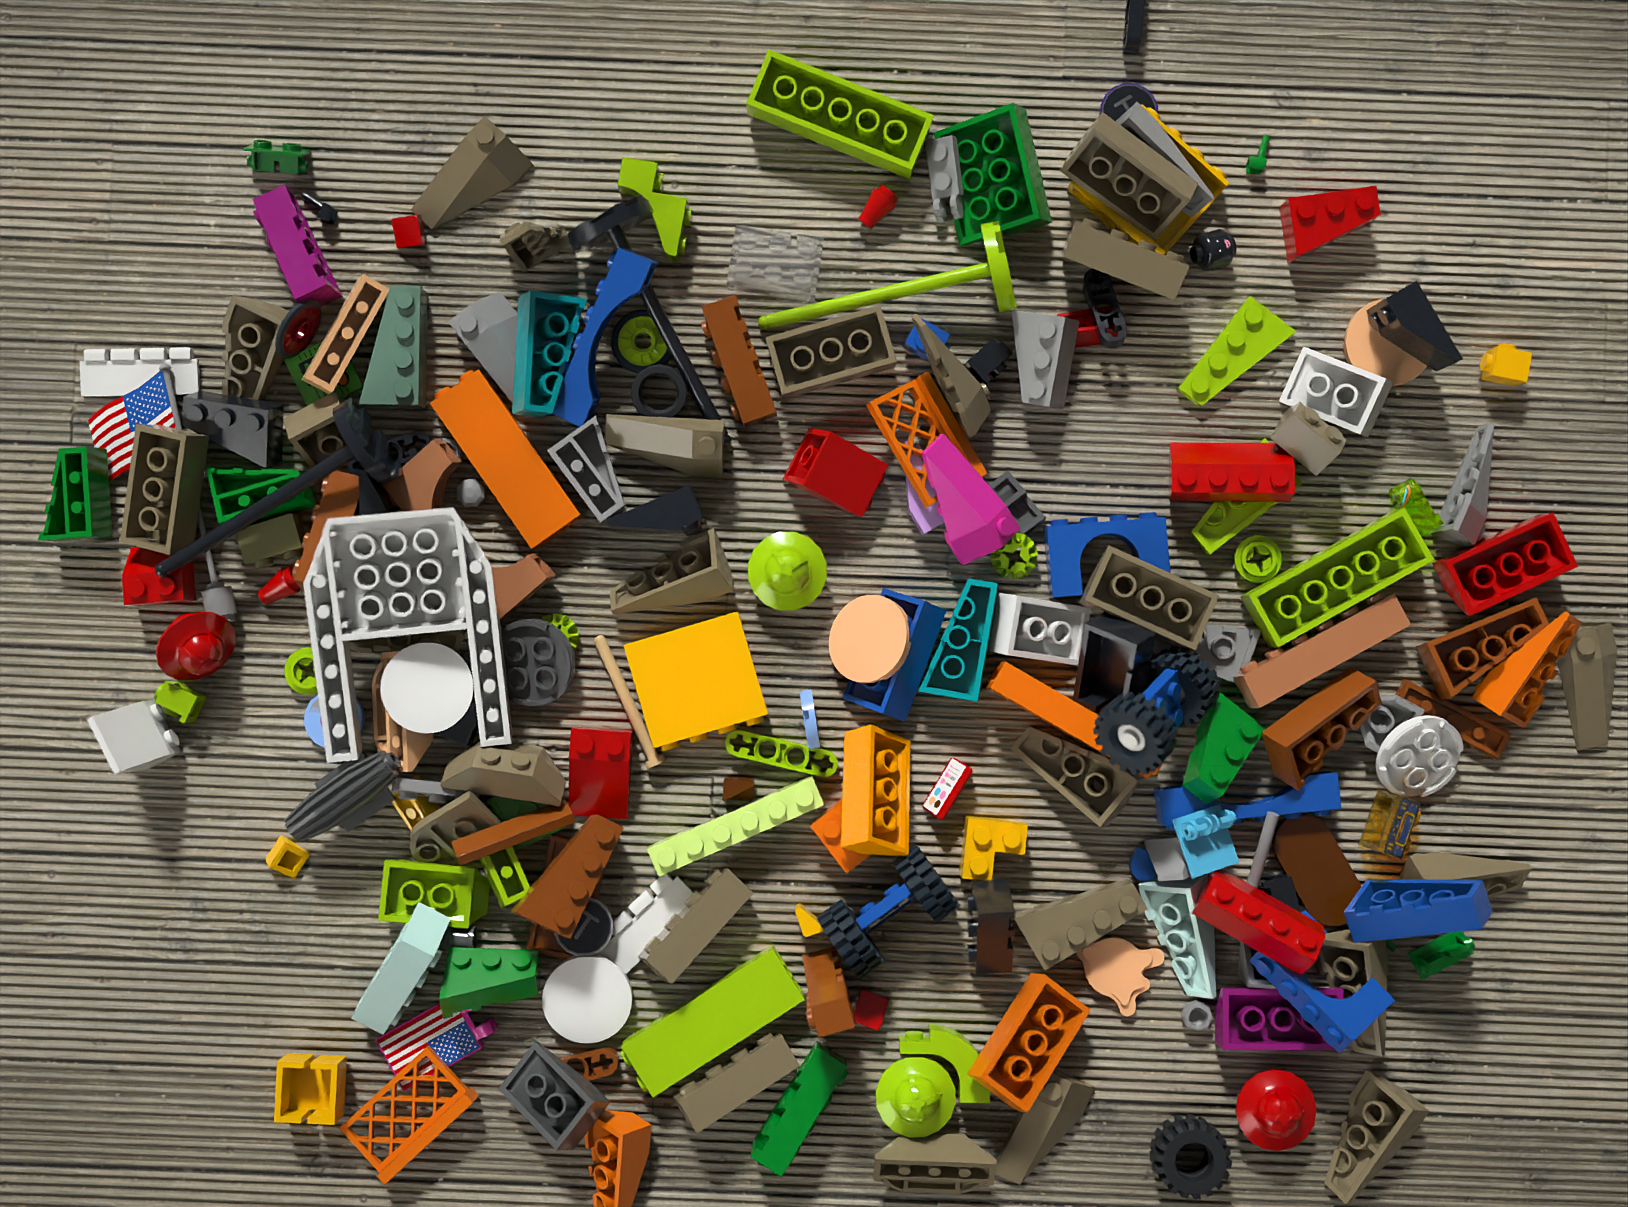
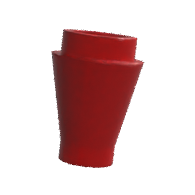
(878, 206)
(279, 586)

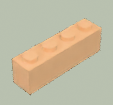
(345, 334)

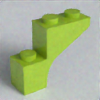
(670, 212)

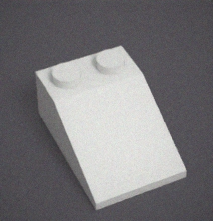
(1336, 391)
(1038, 629)
(135, 736)

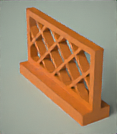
(933, 408)
(420, 1137)

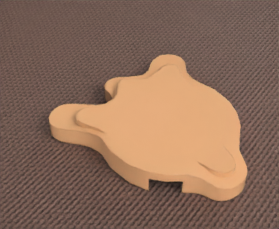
(1117, 969)

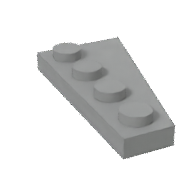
(1223, 647)

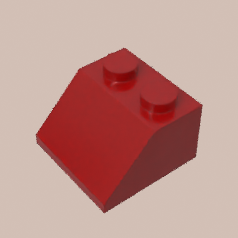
(144, 587)

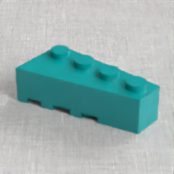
(542, 348)
(962, 653)

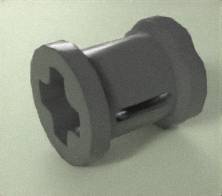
(459, 938)

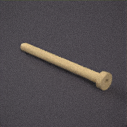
(628, 703)

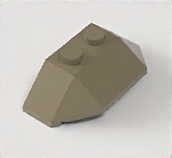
(508, 772)
(934, 1164)

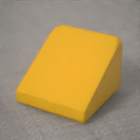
(287, 857)
(807, 921)

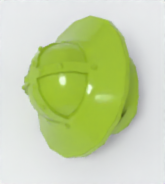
(787, 571)
(915, 1096)

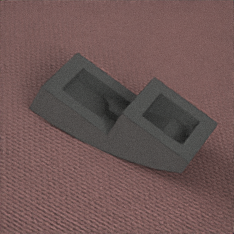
(1018, 503)

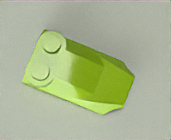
(448, 889)

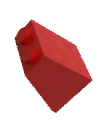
(836, 471)

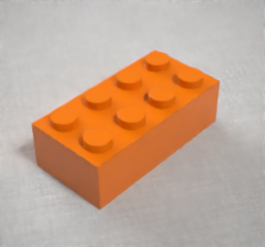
(1029, 1042)

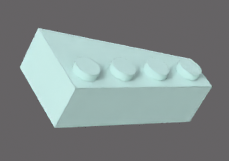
(402, 970)

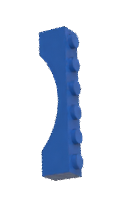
(626, 278)
(1318, 795)

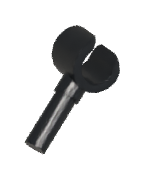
(326, 214)

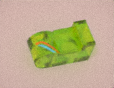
(1411, 497)

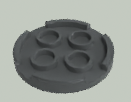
(536, 662)

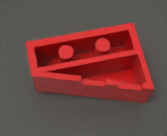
(1325, 217)

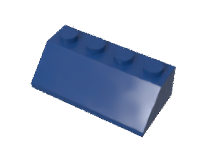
(897, 693)

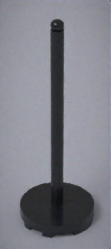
(610, 227)
(362, 443)

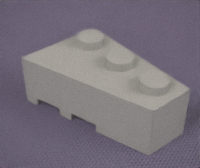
(1044, 356)
(589, 469)

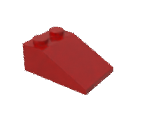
(600, 771)

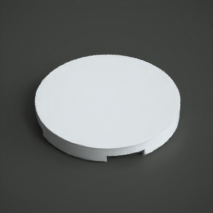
(426, 687)
(1419, 756)
(587, 998)

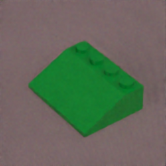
(998, 174)

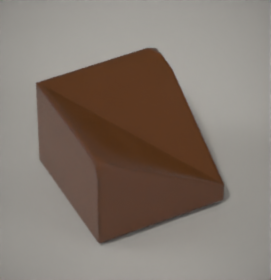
(738, 788)

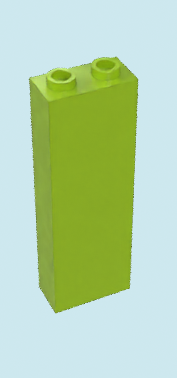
(712, 1021)

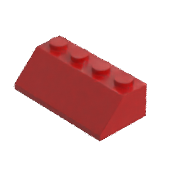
(1230, 472)
(1506, 564)
(1260, 921)

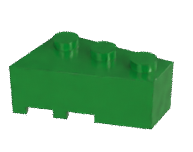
(241, 488)
(79, 497)
(1220, 749)
(488, 976)

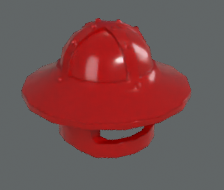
(195, 645)
(1276, 1110)

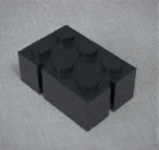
(1112, 661)

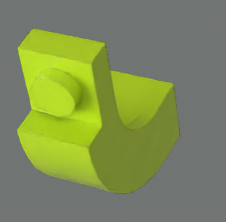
(954, 1048)

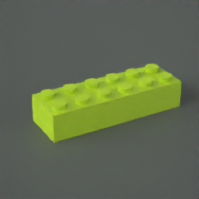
(839, 114)
(1337, 578)

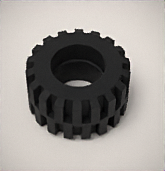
(1207, 1173)

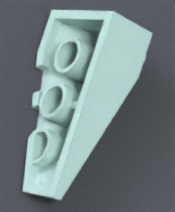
(1184, 934)

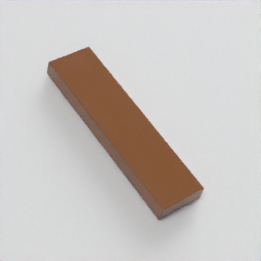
(1473, 730)
(512, 832)

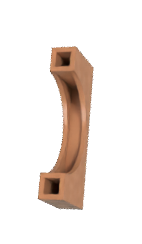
(423, 489)

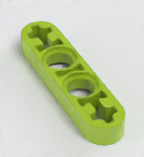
(782, 748)

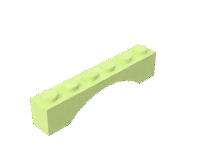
(735, 826)

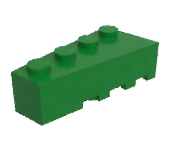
(798, 1108)

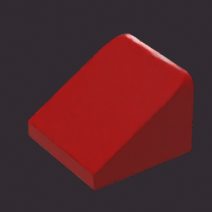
(408, 231)
(870, 1009)

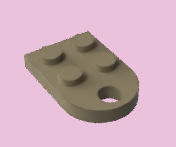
(449, 823)

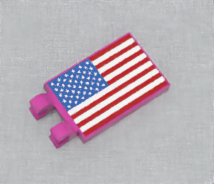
(449, 1038)

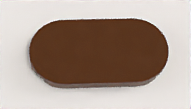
(1317, 867)

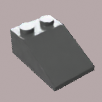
(553, 1097)

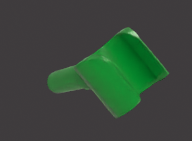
(1256, 164)

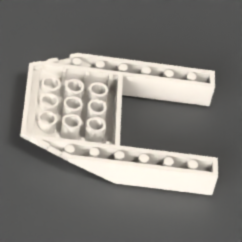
(395, 580)

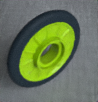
(624, 346)

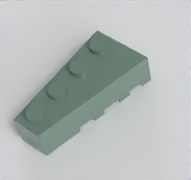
(399, 356)

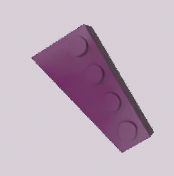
(295, 247)

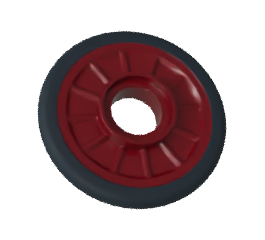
(298, 328)

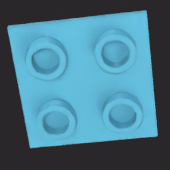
(1206, 840)

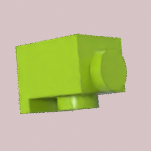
(180, 700)

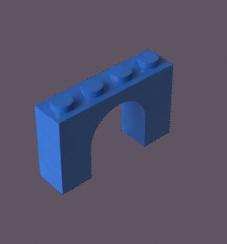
(1066, 541)
(1335, 1019)

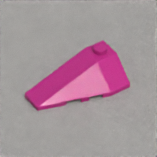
(971, 510)

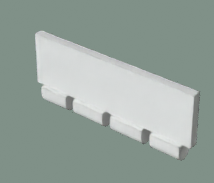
(126, 372)
(649, 921)

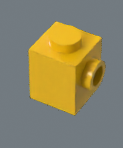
(1505, 365)

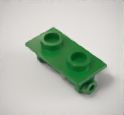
(264, 157)
(1441, 953)

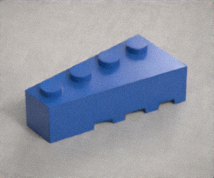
(1416, 908)

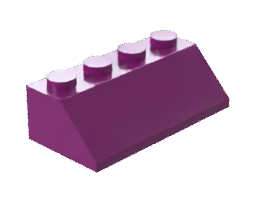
(1265, 1021)

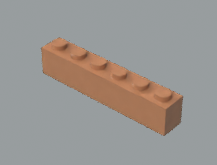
(1322, 650)

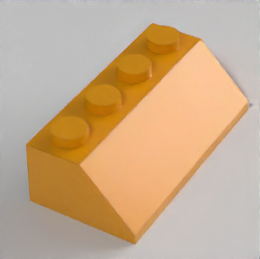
(876, 792)

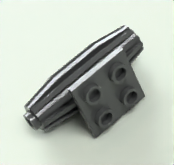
(346, 796)

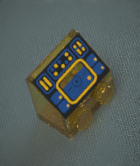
(1390, 824)

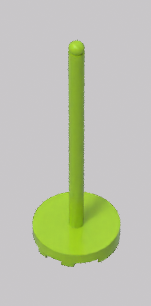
(996, 268)

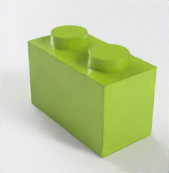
(505, 876)

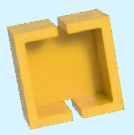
(310, 1085)

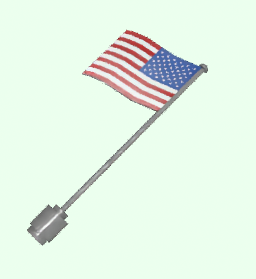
(115, 429)

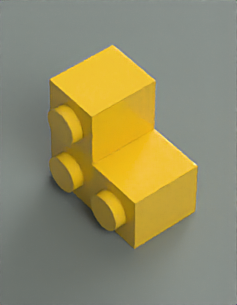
(985, 837)

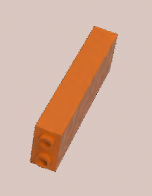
(506, 459)
(1047, 705)

